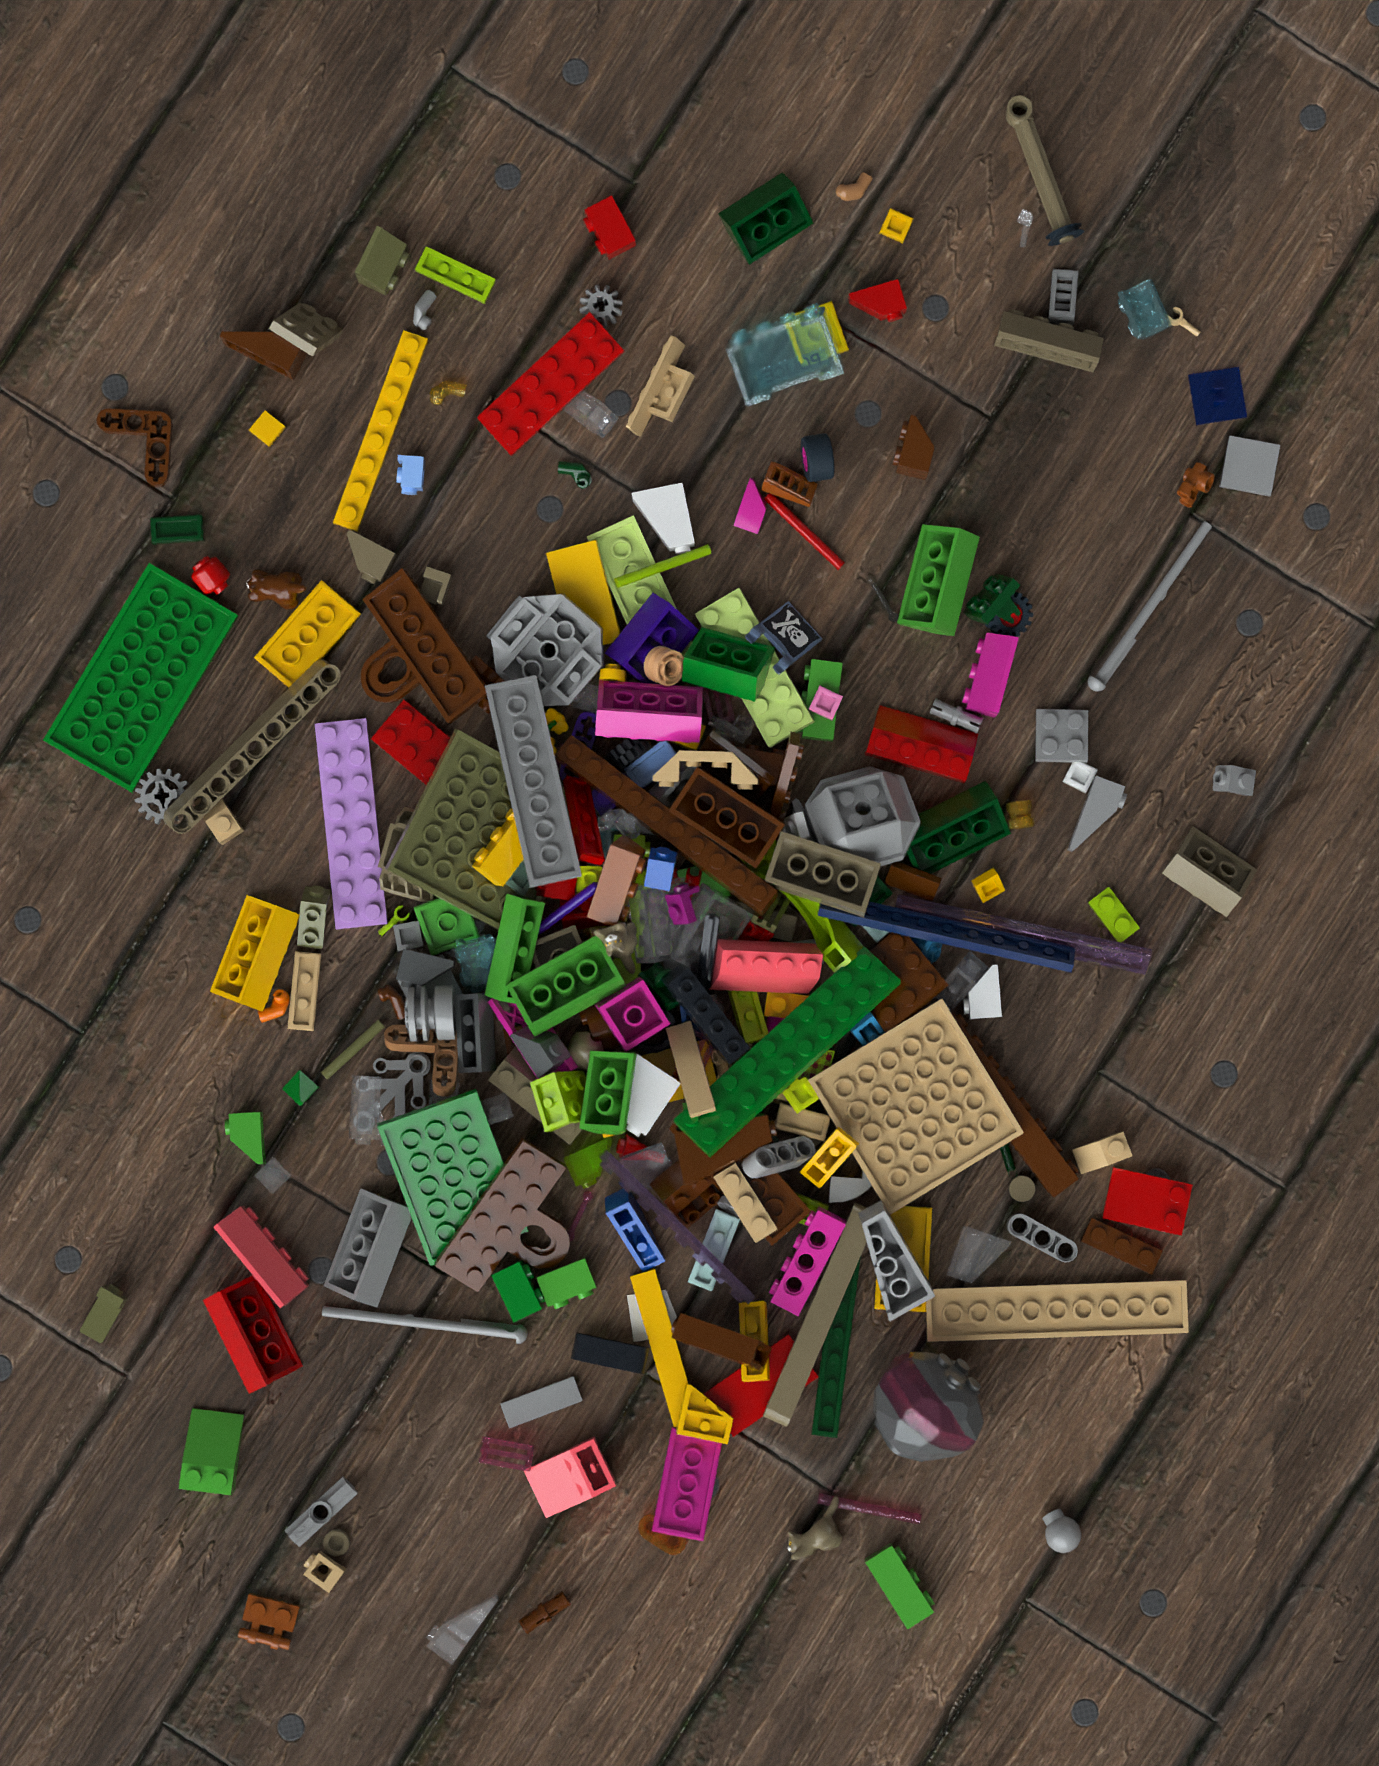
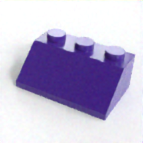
(652, 626)

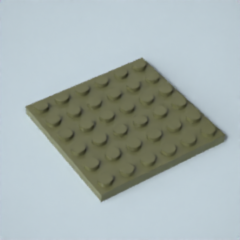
(452, 823)

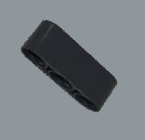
(610, 1353)

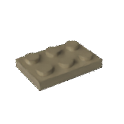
(306, 329)

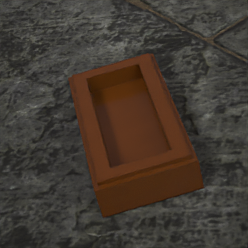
(912, 880)

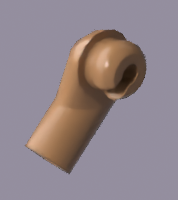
(854, 191)

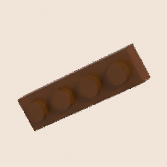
(787, 773)

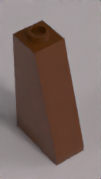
(697, 1165)
(721, 1342)

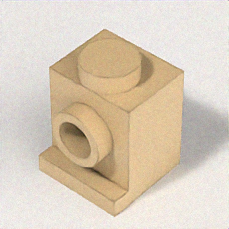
(326, 1580)

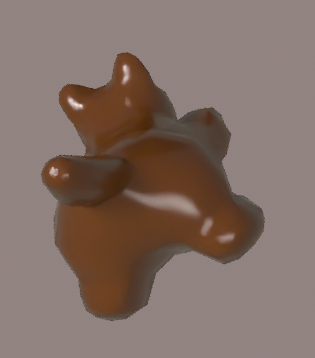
(279, 588)

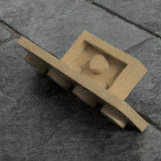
(663, 390)

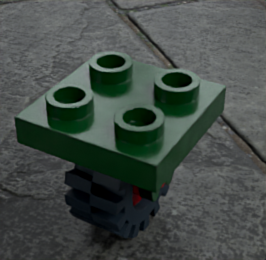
(1000, 606)

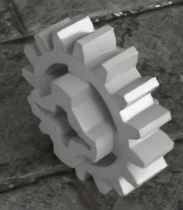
(151, 798)

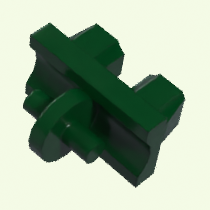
(652, 978)

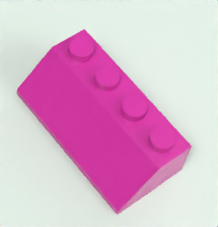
(649, 711)

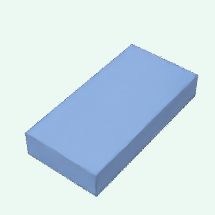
(644, 768)

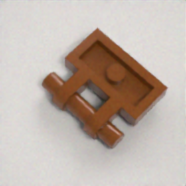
(271, 1613)

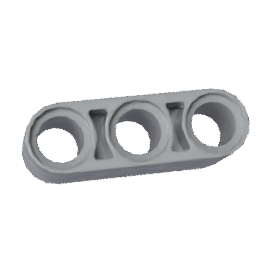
(778, 1157)
(1054, 1241)

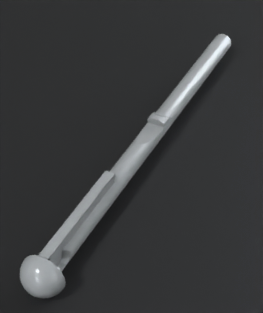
(1099, 681)
(516, 1332)

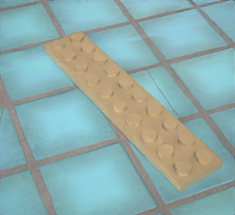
(1057, 1310)

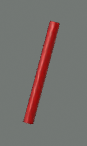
(802, 529)

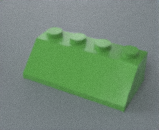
(938, 579)
(566, 985)

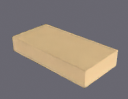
(804, 1123)

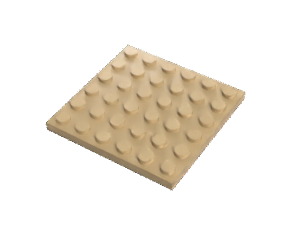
(916, 1106)

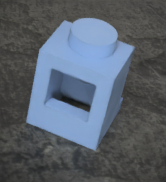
(411, 474)

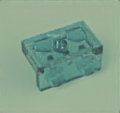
(1143, 310)
(475, 961)

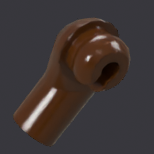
(396, 999)

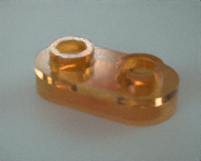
(658, 1539)

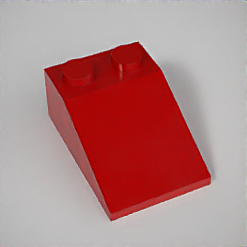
(1147, 1201)

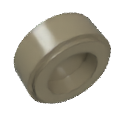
(1021, 1188)
(336, 1542)

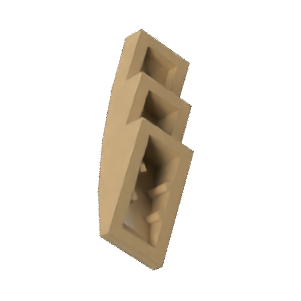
(690, 1069)

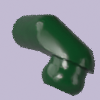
(577, 471)

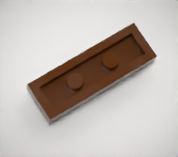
(1121, 1246)

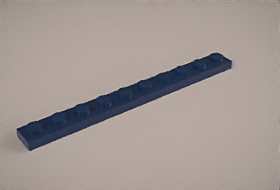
(958, 935)

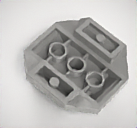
(555, 620)
(880, 834)

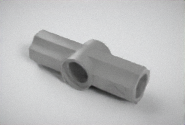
(333, 1500)

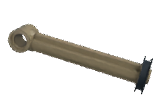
(1042, 174)

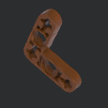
(146, 429)

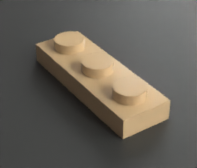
(745, 1202)

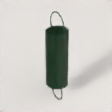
(1008, 1158)

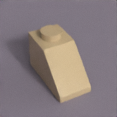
(222, 822)
(1102, 1152)

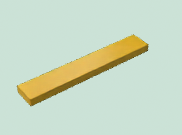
(659, 1335)

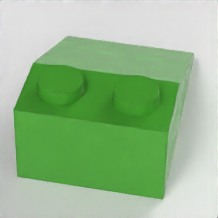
(211, 1452)

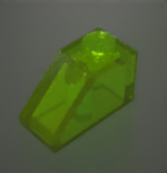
(585, 1163)

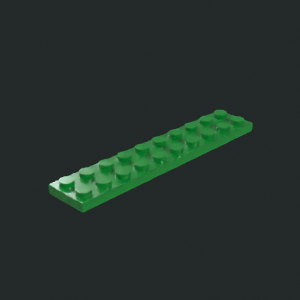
(789, 1050)

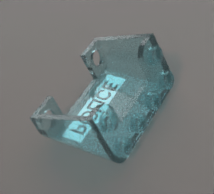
(784, 354)

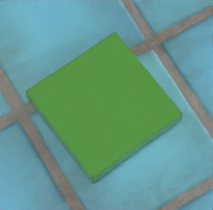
(444, 924)

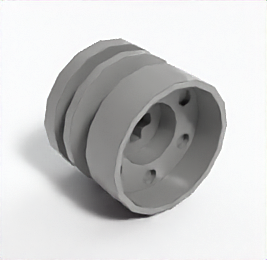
(431, 1013)

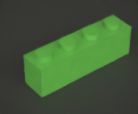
(514, 944)

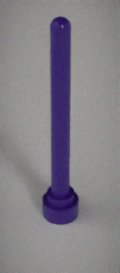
(566, 908)

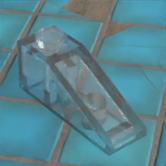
(457, 1631)

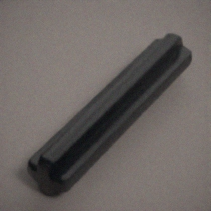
(708, 950)

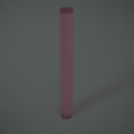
(871, 1509)

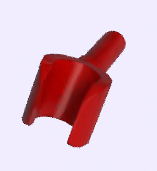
(693, 880)

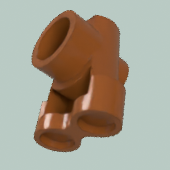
(1194, 480)

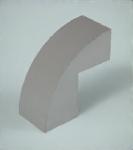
(847, 1188)

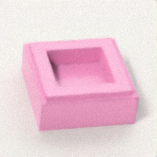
(825, 703)

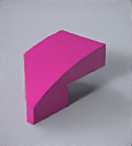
(751, 509)

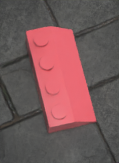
(766, 966)
(261, 1255)

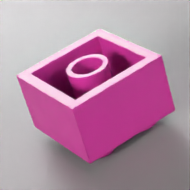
(632, 1014)

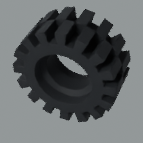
(628, 752)

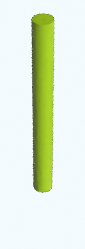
(662, 566)

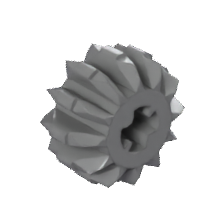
(609, 299)

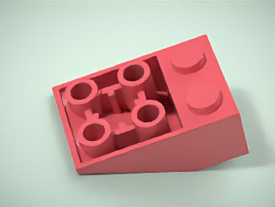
(570, 1477)

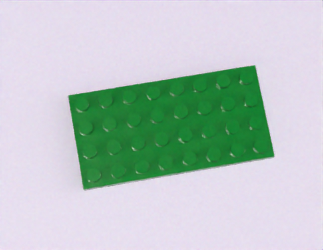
(140, 677)

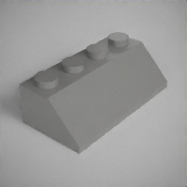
(368, 1248)

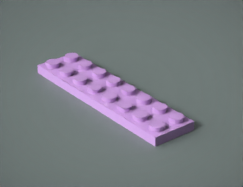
(351, 823)

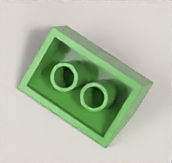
(607, 1092)

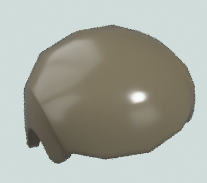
(580, 1047)

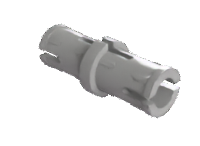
(956, 715)

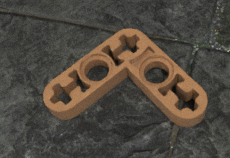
(440, 1049)

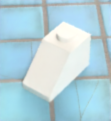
(984, 997)

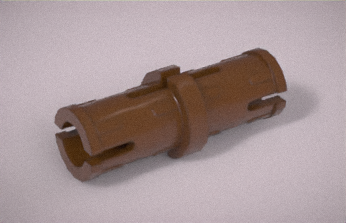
(544, 1612)

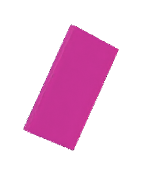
(686, 1486)

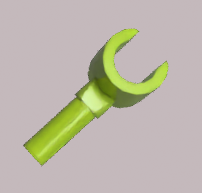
(393, 921)

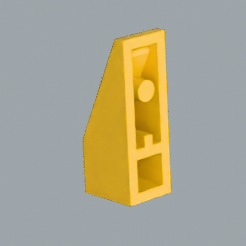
(829, 1157)

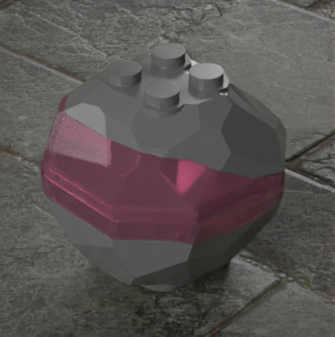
(928, 1406)

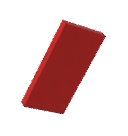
(748, 1400)

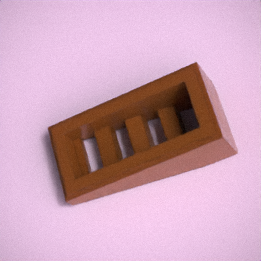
(785, 474)

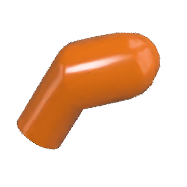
(277, 1008)

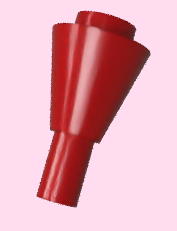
(628, 1145)

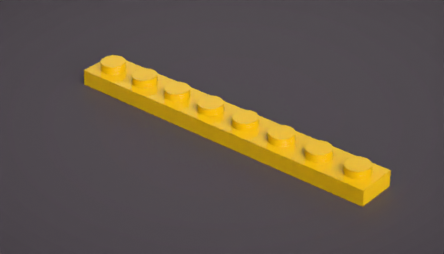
(380, 431)

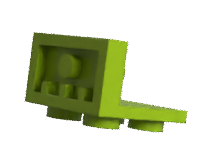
(559, 1098)

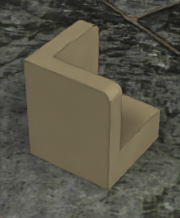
(436, 586)

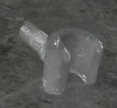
(1025, 218)

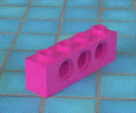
(795, 1299)

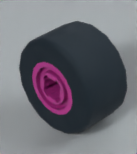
(817, 457)

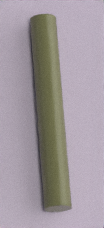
(355, 1047)

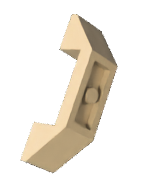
(740, 772)

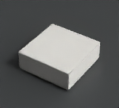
(1080, 776)

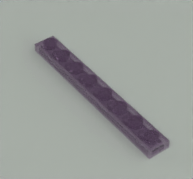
(683, 1235)

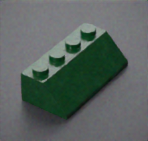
(957, 829)

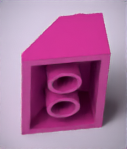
(990, 674)

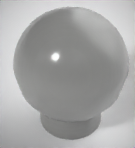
(1061, 1532)

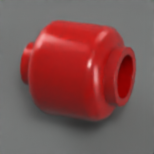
(210, 575)

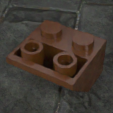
(916, 452)
(686, 1202)

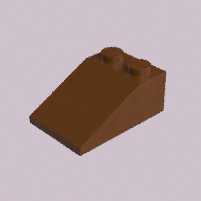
(267, 350)

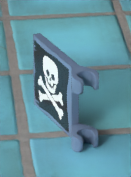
(787, 633)

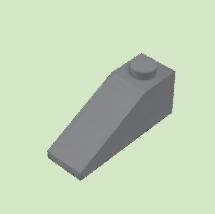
(1100, 804)

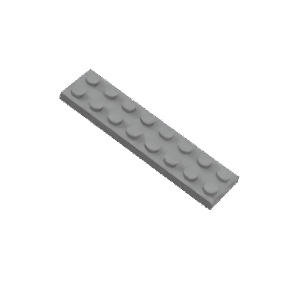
(533, 781)

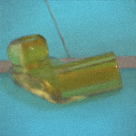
(445, 388)

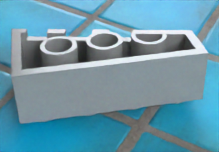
(896, 1269)

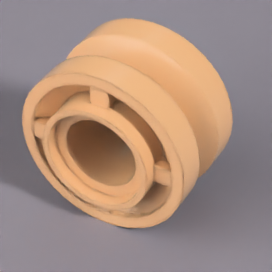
(664, 665)

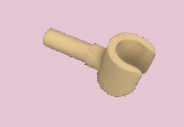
(1183, 322)

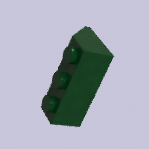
(766, 218)

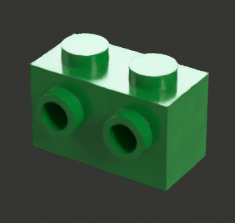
(518, 1290)

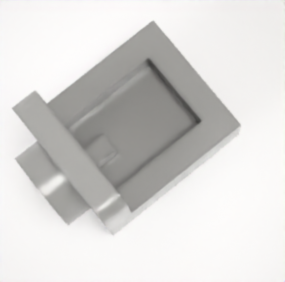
(1234, 780)

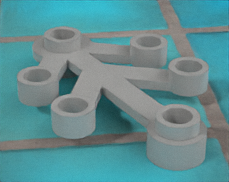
(396, 1087)

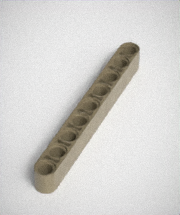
(239, 749)
(817, 1320)

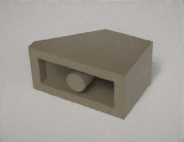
(370, 558)

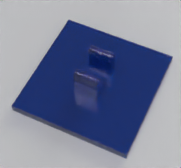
(1217, 396)

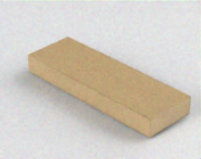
(304, 991)

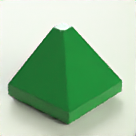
(300, 1088)

